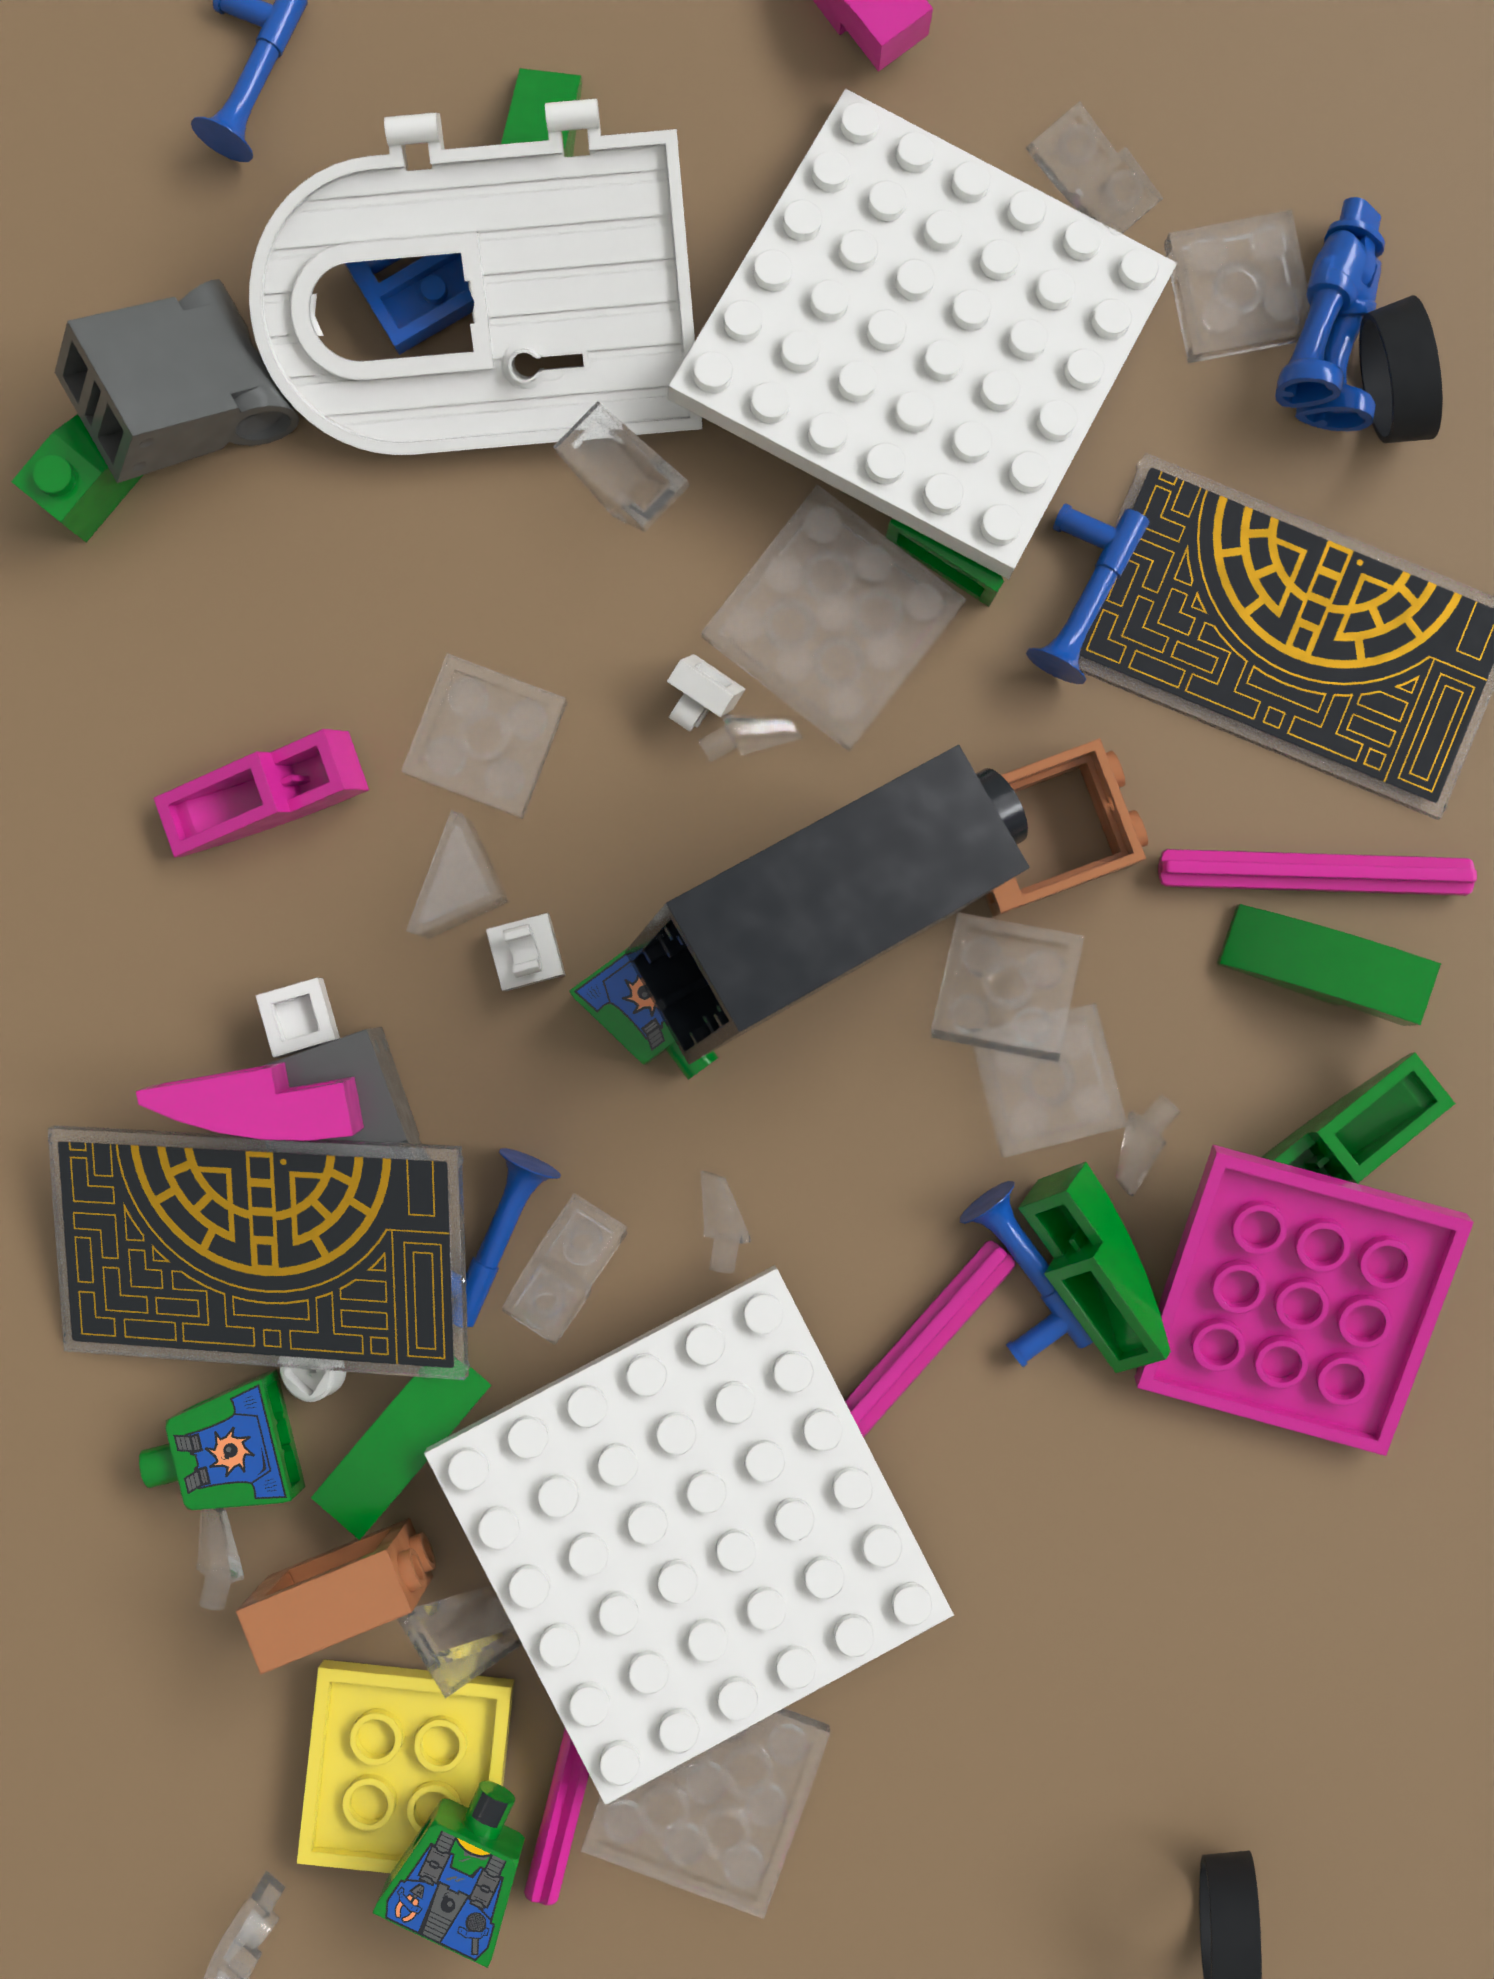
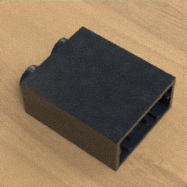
(828, 900)

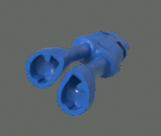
(1339, 295)

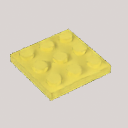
(389, 1754)

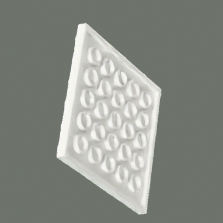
(922, 333)
(688, 1534)

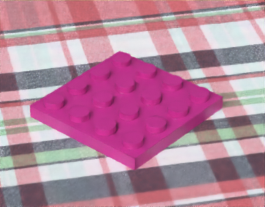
(1303, 1299)

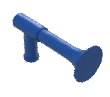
(227, 127)
(1118, 543)
(523, 1177)
(996, 1214)

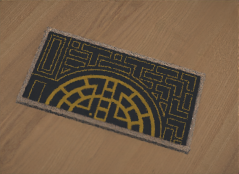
(1296, 638)
(261, 1250)

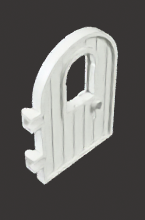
(557, 265)

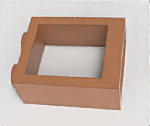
(1122, 828)
(337, 1595)

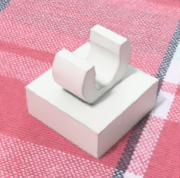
(703, 691)
(525, 952)
(297, 1017)

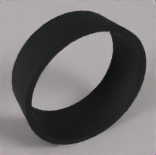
(1402, 371)
(1229, 1917)

